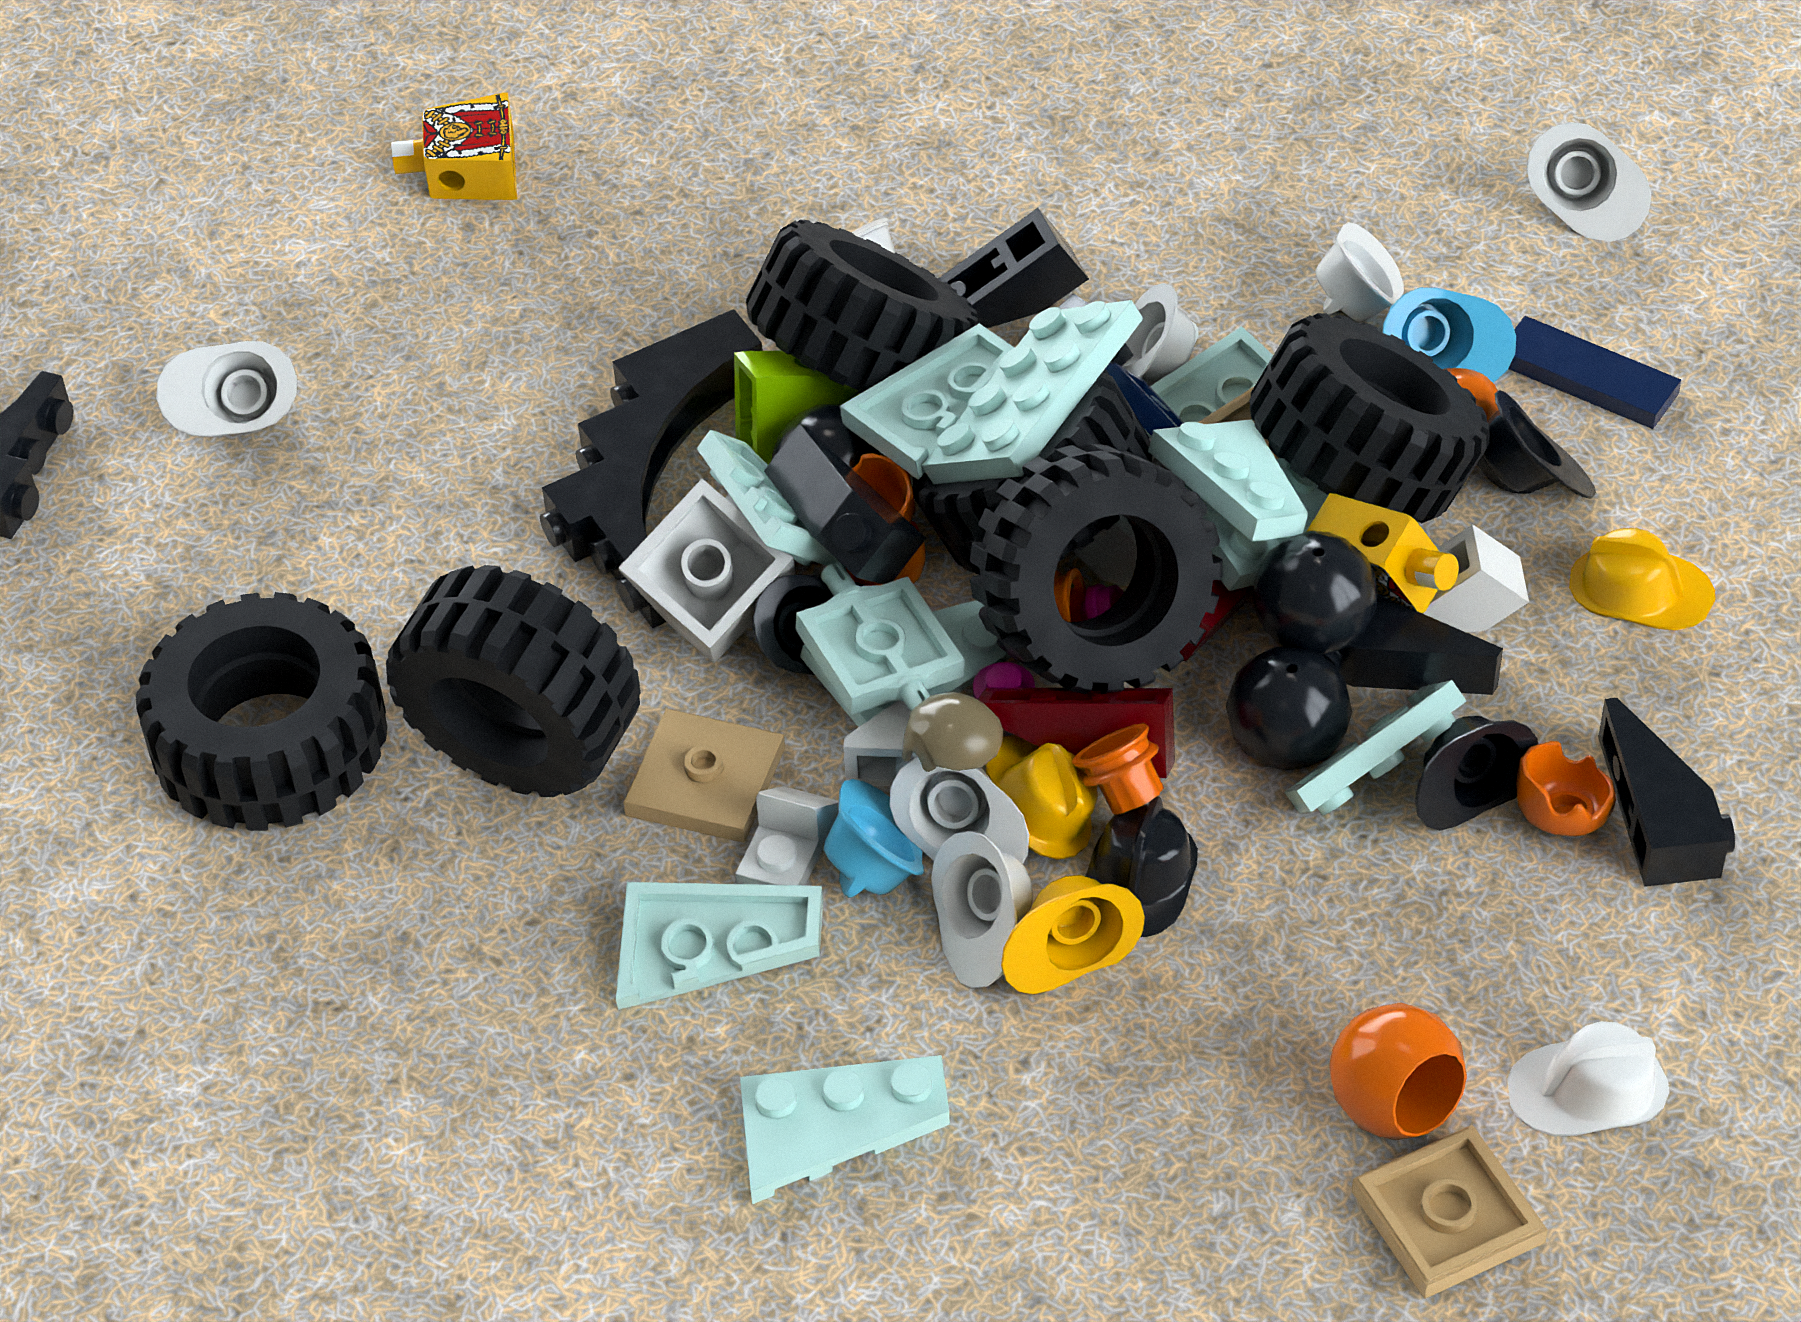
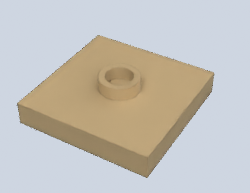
(704, 775)
(1449, 1211)

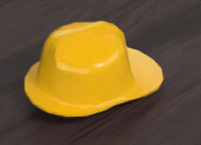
(1638, 581)
(1047, 794)
(1071, 932)

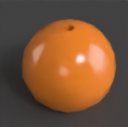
(1398, 1071)

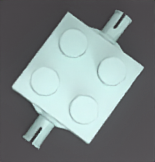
(878, 642)

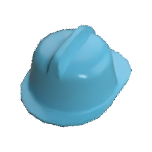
(1454, 330)
(868, 843)

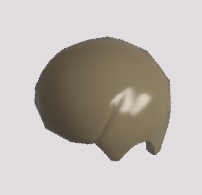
(952, 733)

